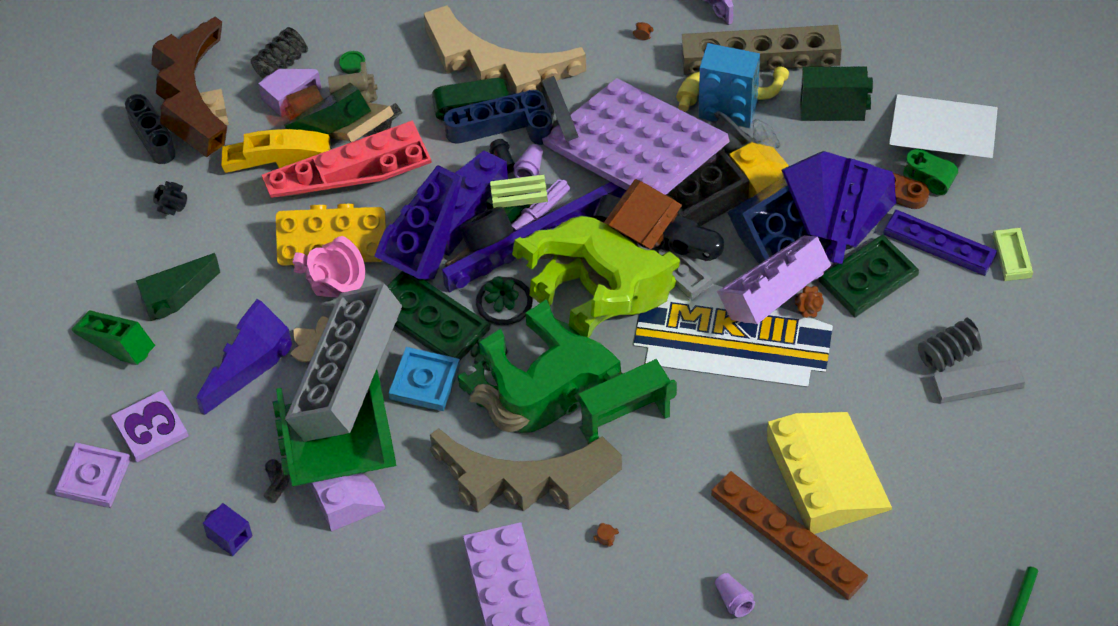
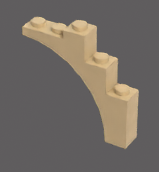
(522, 70)

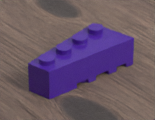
(474, 192)

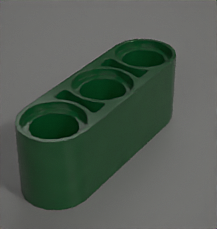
(467, 93)

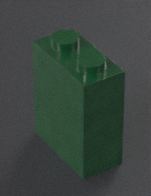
(835, 93)

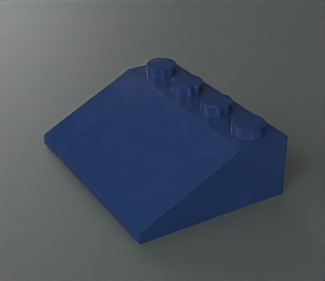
(769, 221)

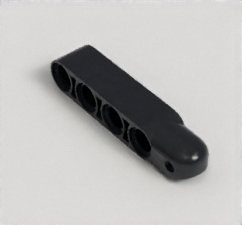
(680, 236)

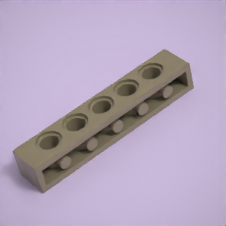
(777, 46)

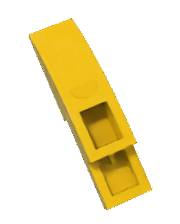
(270, 146)

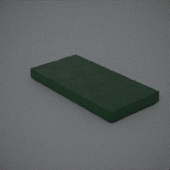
(435, 317)

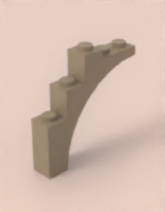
(525, 482)

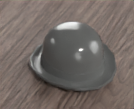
(736, 136)

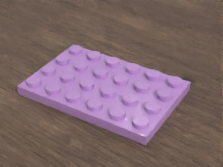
(637, 137)

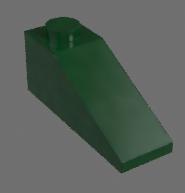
(332, 112)
(174, 287)

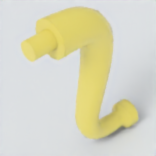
(689, 89)

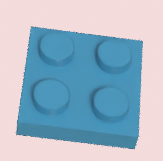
(424, 379)

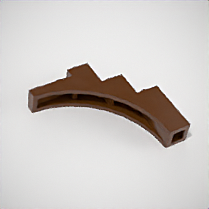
(183, 106)

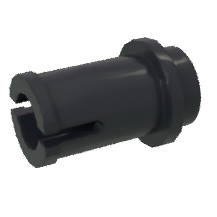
(501, 149)

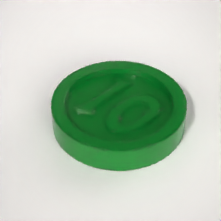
(350, 62)

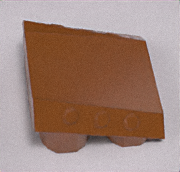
(643, 214)

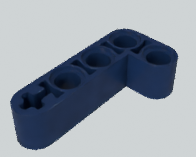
(500, 116)

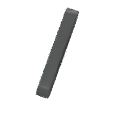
(560, 109)

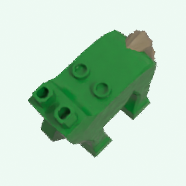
(552, 382)

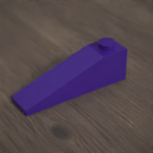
(422, 229)
(255, 350)

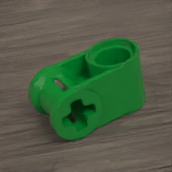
(932, 171)

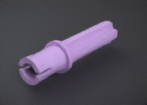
(538, 210)

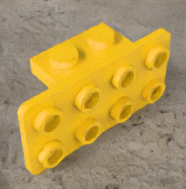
(310, 229)

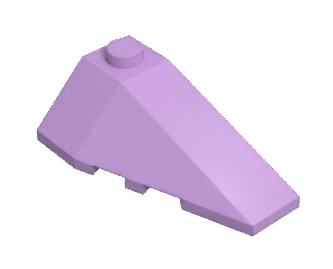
(347, 499)

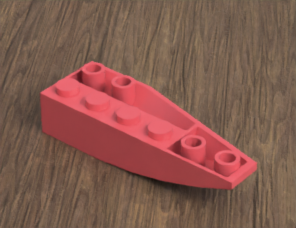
(355, 163)

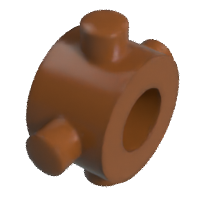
(643, 31)
(606, 534)

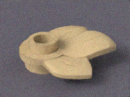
(308, 340)

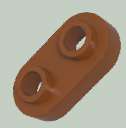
(904, 194)

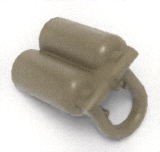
(362, 80)

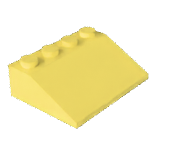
(826, 469)

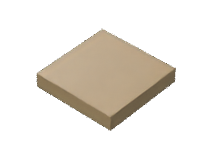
(378, 114)

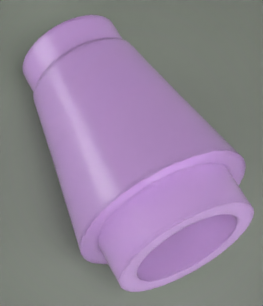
(529, 162)
(735, 595)

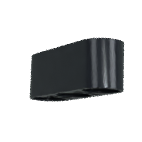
(149, 129)

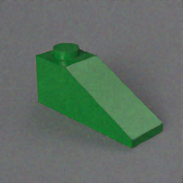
(116, 336)

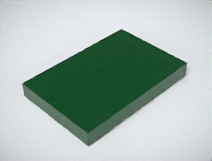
(869, 275)

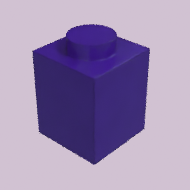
(227, 529)

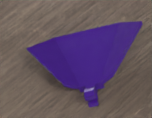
(840, 198)

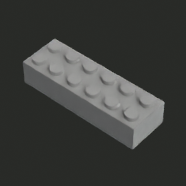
(344, 363)

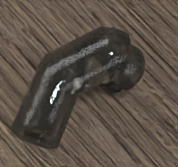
(387, 124)
(277, 479)

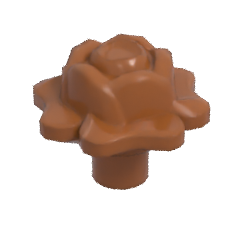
(809, 301)

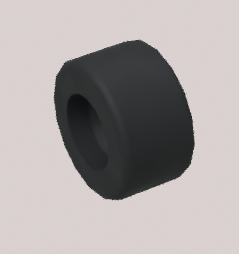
(486, 229)

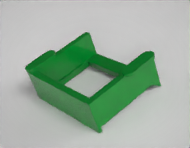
(624, 395)

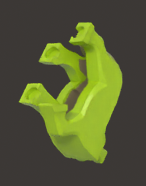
(608, 264)

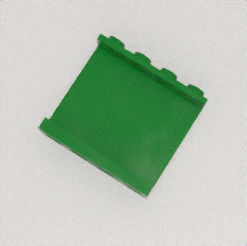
(360, 451)

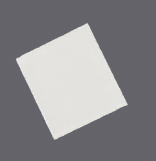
(944, 126)

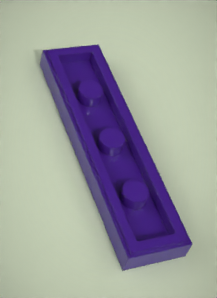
(940, 242)

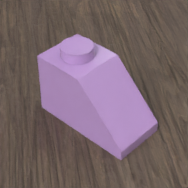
(284, 82)

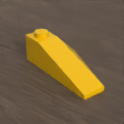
(760, 165)

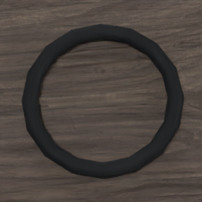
(504, 321)

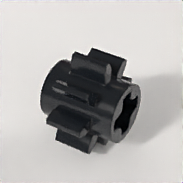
(170, 198)

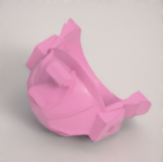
(332, 268)

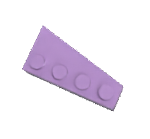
(774, 280)

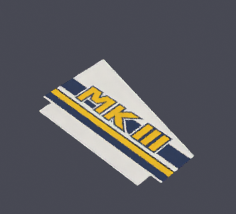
(705, 339)

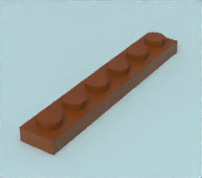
(789, 535)

